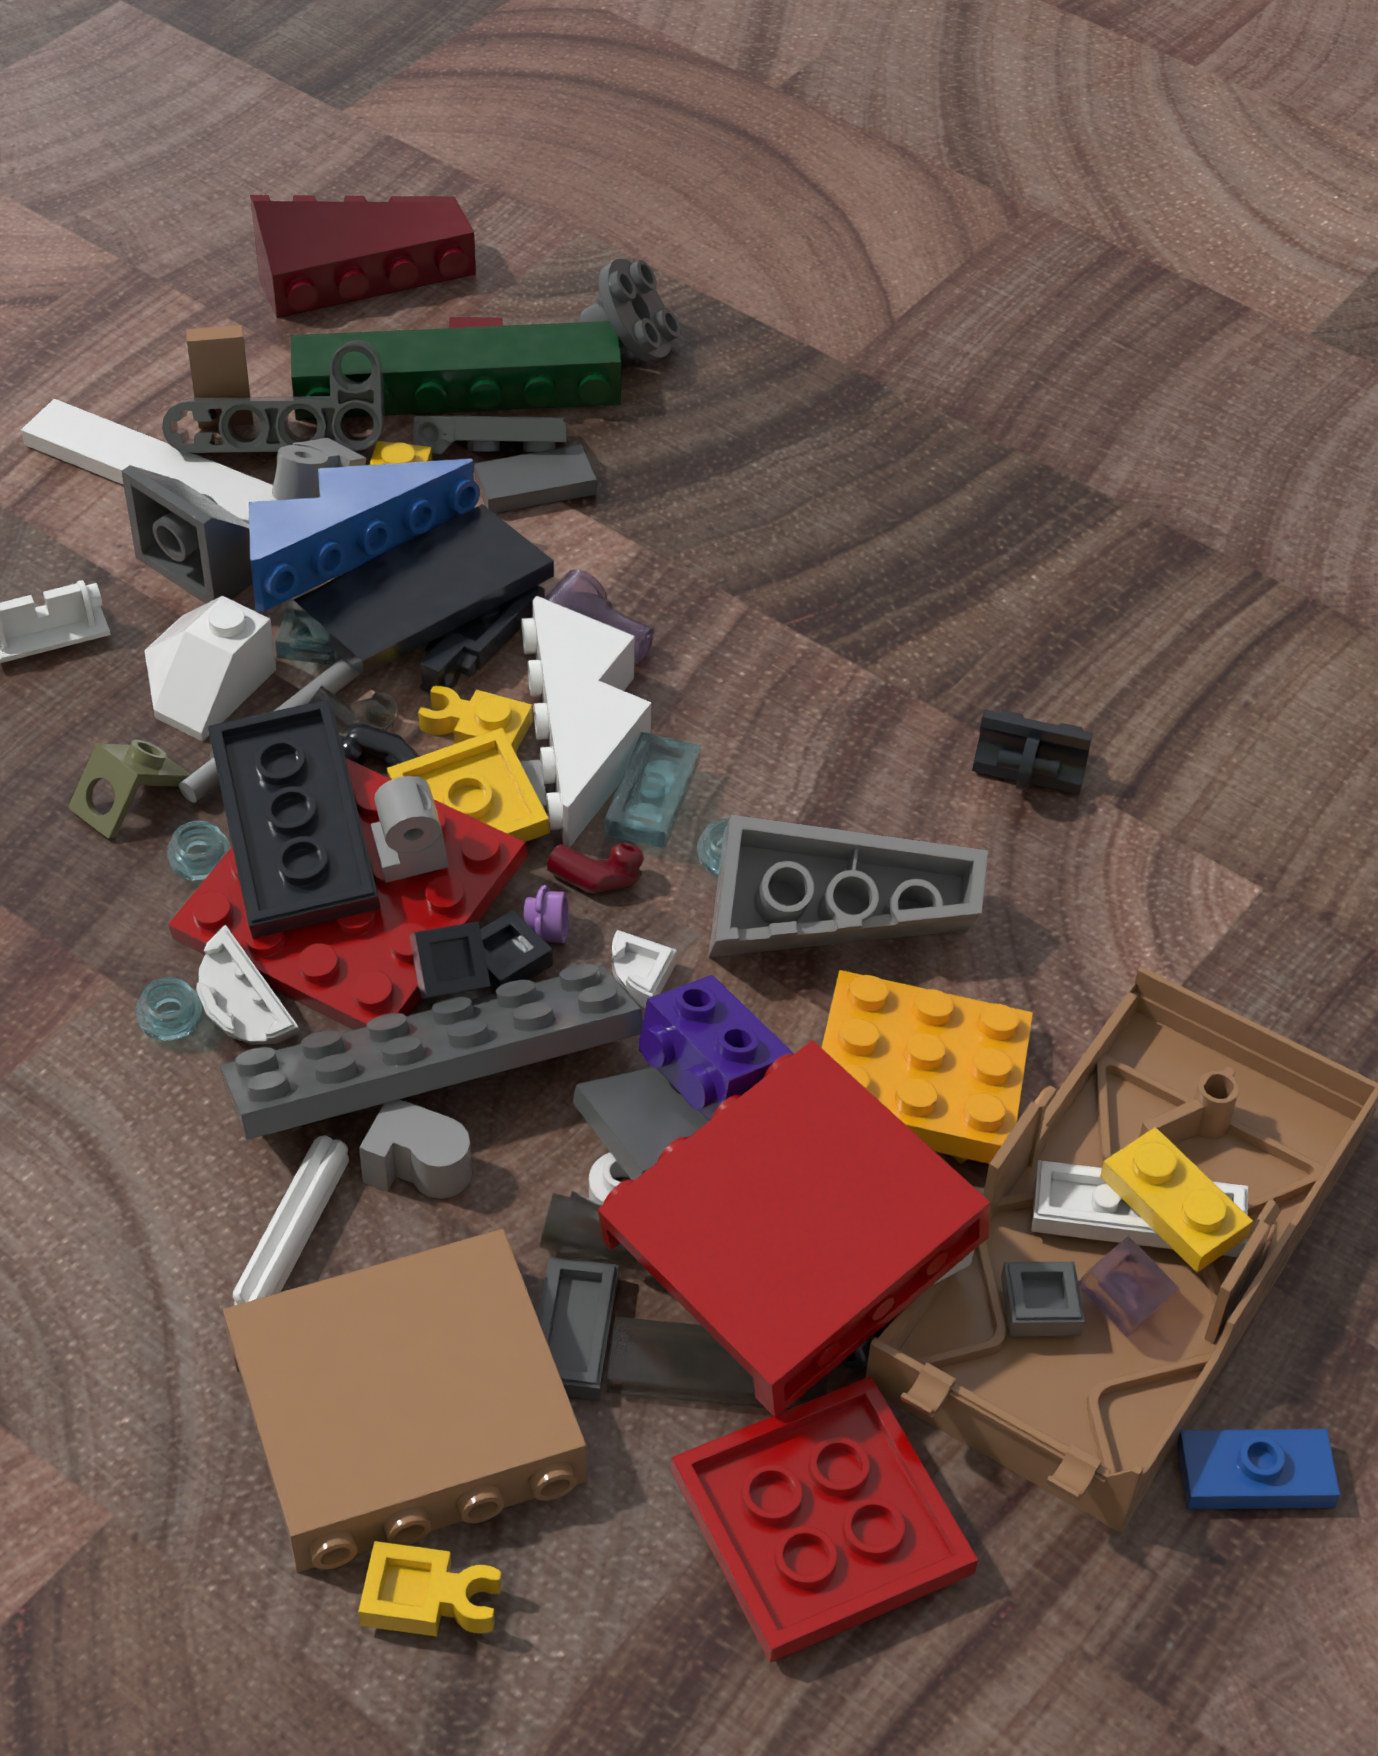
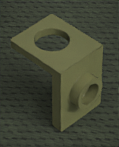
(125, 769)

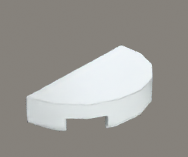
(239, 996)

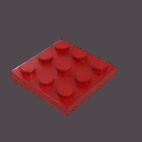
(822, 1518)

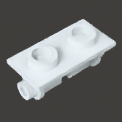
(67, 618)

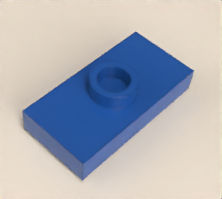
(1257, 1469)

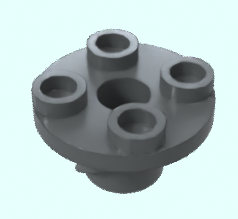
(634, 310)

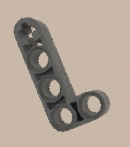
(275, 412)

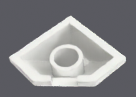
(209, 665)

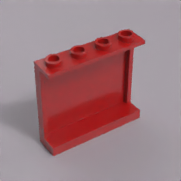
(797, 1222)

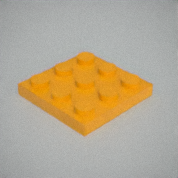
(933, 1060)

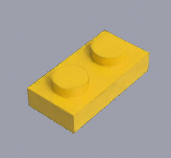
(1176, 1199)

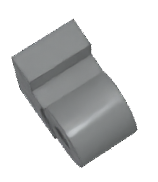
(299, 465)
(409, 829)
(416, 1148)

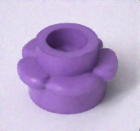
(548, 915)

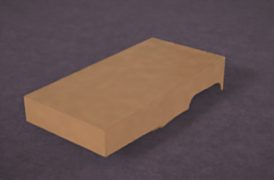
(1100, 1407)

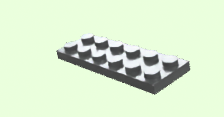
(429, 1049)

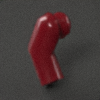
(600, 875)

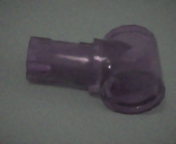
(586, 596)

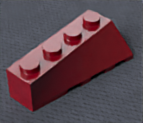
(356, 249)

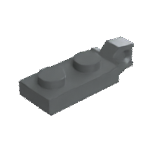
(487, 432)

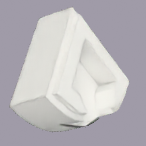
(641, 966)

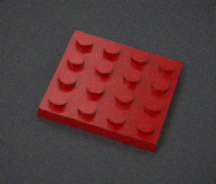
(365, 960)

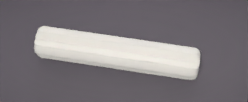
(293, 1221)

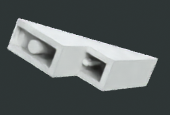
(583, 710)

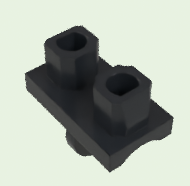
(1032, 751)

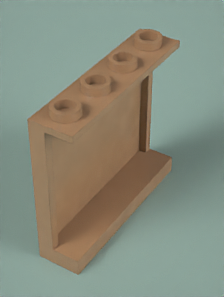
(405, 1399)

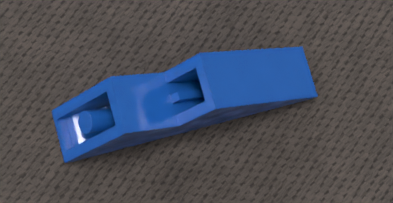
(351, 523)

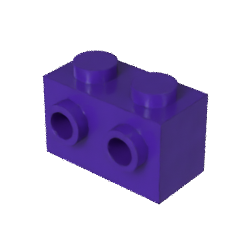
(707, 1043)

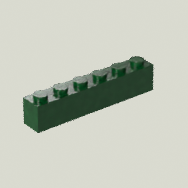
(471, 367)

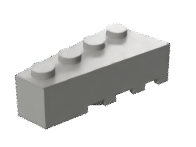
(834, 886)

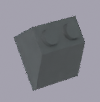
(187, 535)

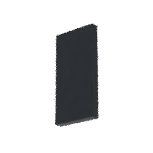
(423, 589)
(292, 819)

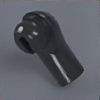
(368, 740)

